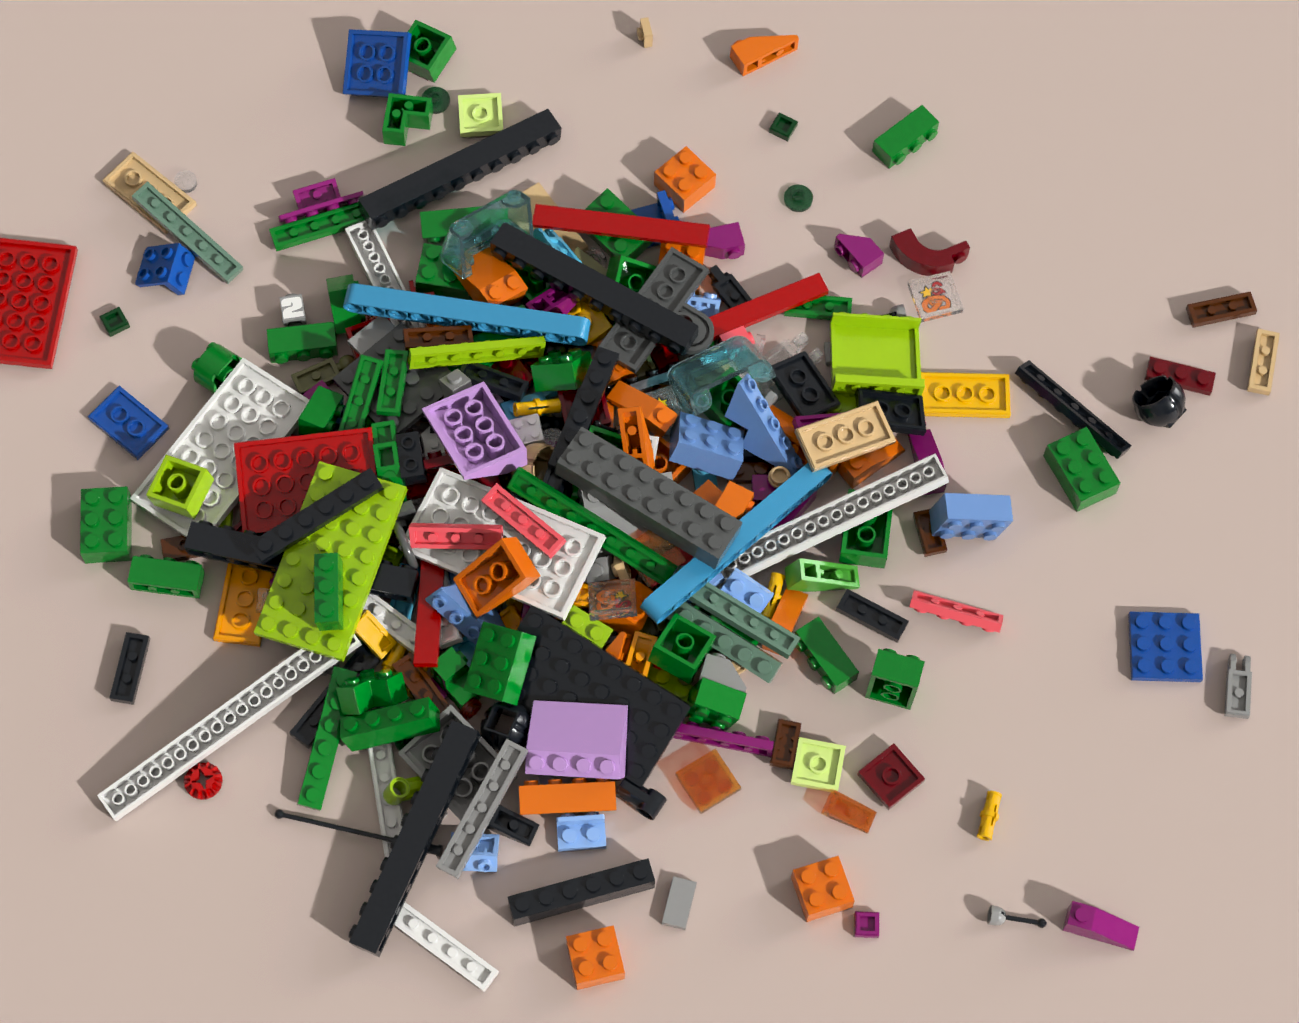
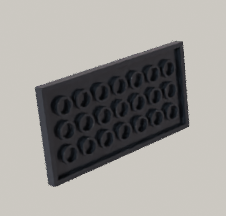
(578, 670)

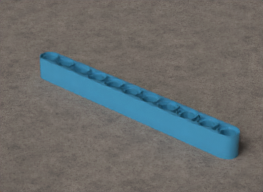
(460, 312)
(754, 526)

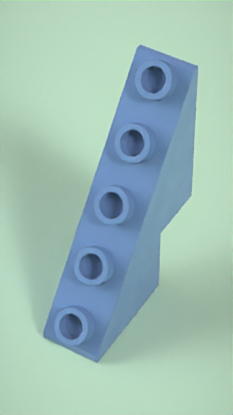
(764, 431)
(455, 609)

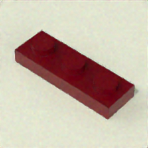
(1188, 377)

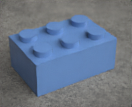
(706, 445)
(970, 516)

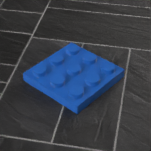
(376, 63)
(1165, 646)

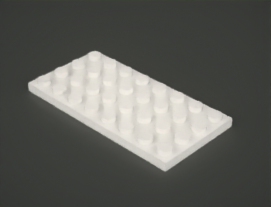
(243, 409)
(561, 577)

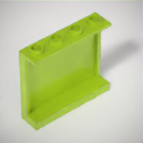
(875, 353)

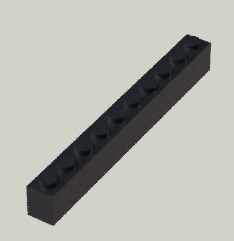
(459, 169)
(594, 289)
(235, 548)
(414, 839)

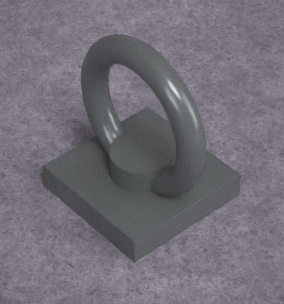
(401, 526)

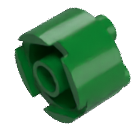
(214, 366)

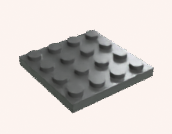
(420, 388)

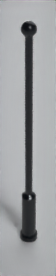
(434, 849)

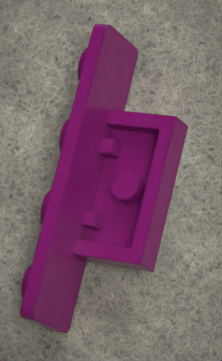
(318, 198)

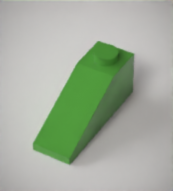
(816, 575)

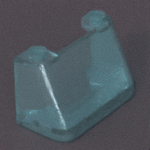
(479, 227)
(717, 364)

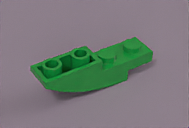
(386, 452)

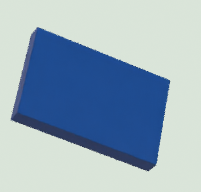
(128, 422)

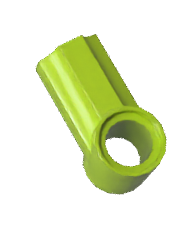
(406, 787)

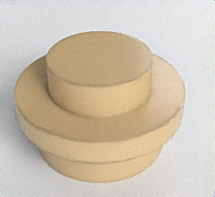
(778, 476)

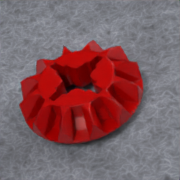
(212, 785)

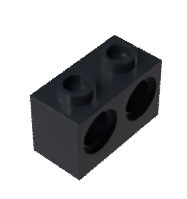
(411, 457)

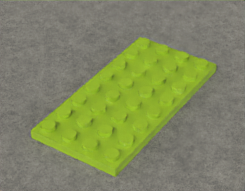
(360, 541)

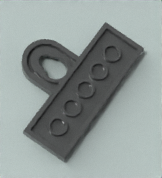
(671, 287)

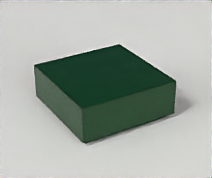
(783, 126)
(114, 321)

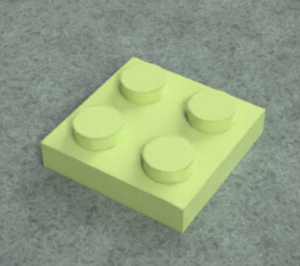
(480, 114)
(818, 765)

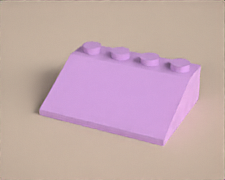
(476, 433)
(577, 740)

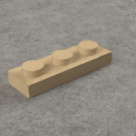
(1263, 362)

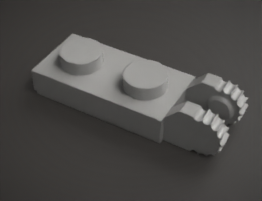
(1238, 688)

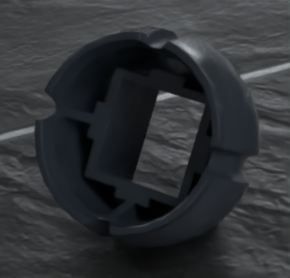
(1160, 401)
(518, 732)

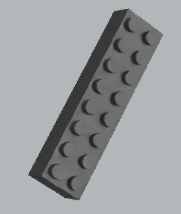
(648, 497)

